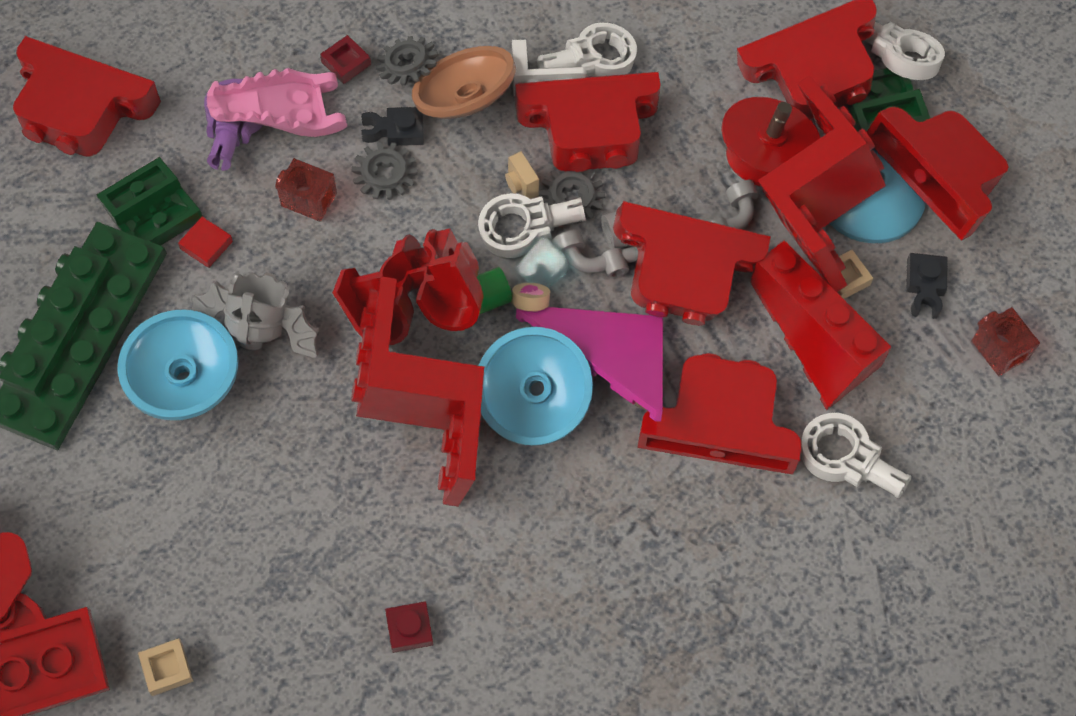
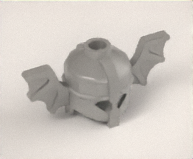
(258, 311)

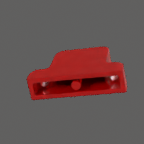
(820, 47)
(76, 99)
(591, 118)
(942, 163)
(685, 261)
(724, 417)

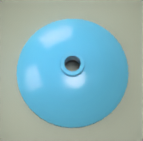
(885, 214)
(172, 345)
(515, 365)

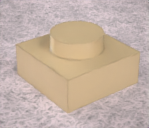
(522, 177)
(855, 274)
(165, 667)

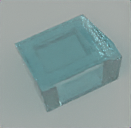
(543, 264)

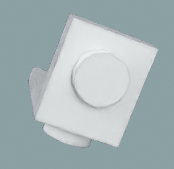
(526, 75)

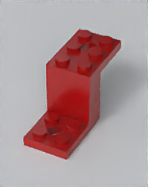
(824, 181)
(419, 392)

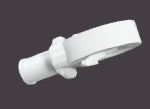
(892, 42)
(581, 53)
(539, 220)
(856, 467)

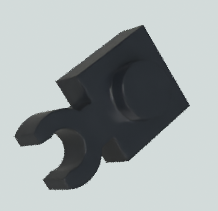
(400, 126)
(928, 279)

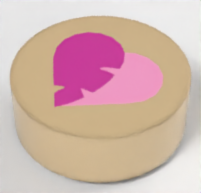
(530, 296)

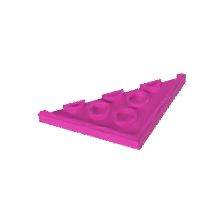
(617, 347)

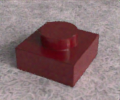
(345, 59)
(409, 627)

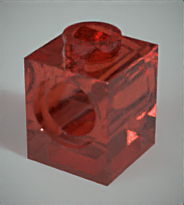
(310, 202)
(1000, 354)

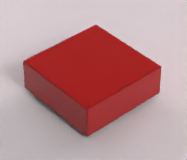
(205, 242)

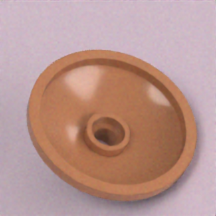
(464, 82)

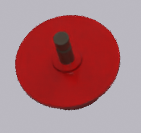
(764, 135)

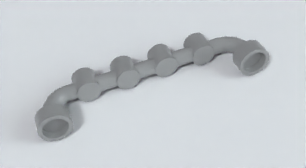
(616, 260)

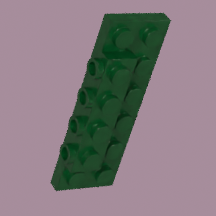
(74, 333)

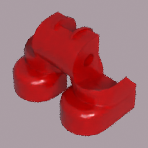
(442, 272)

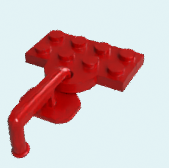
(41, 658)

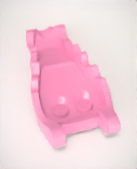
(279, 100)

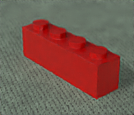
(818, 324)

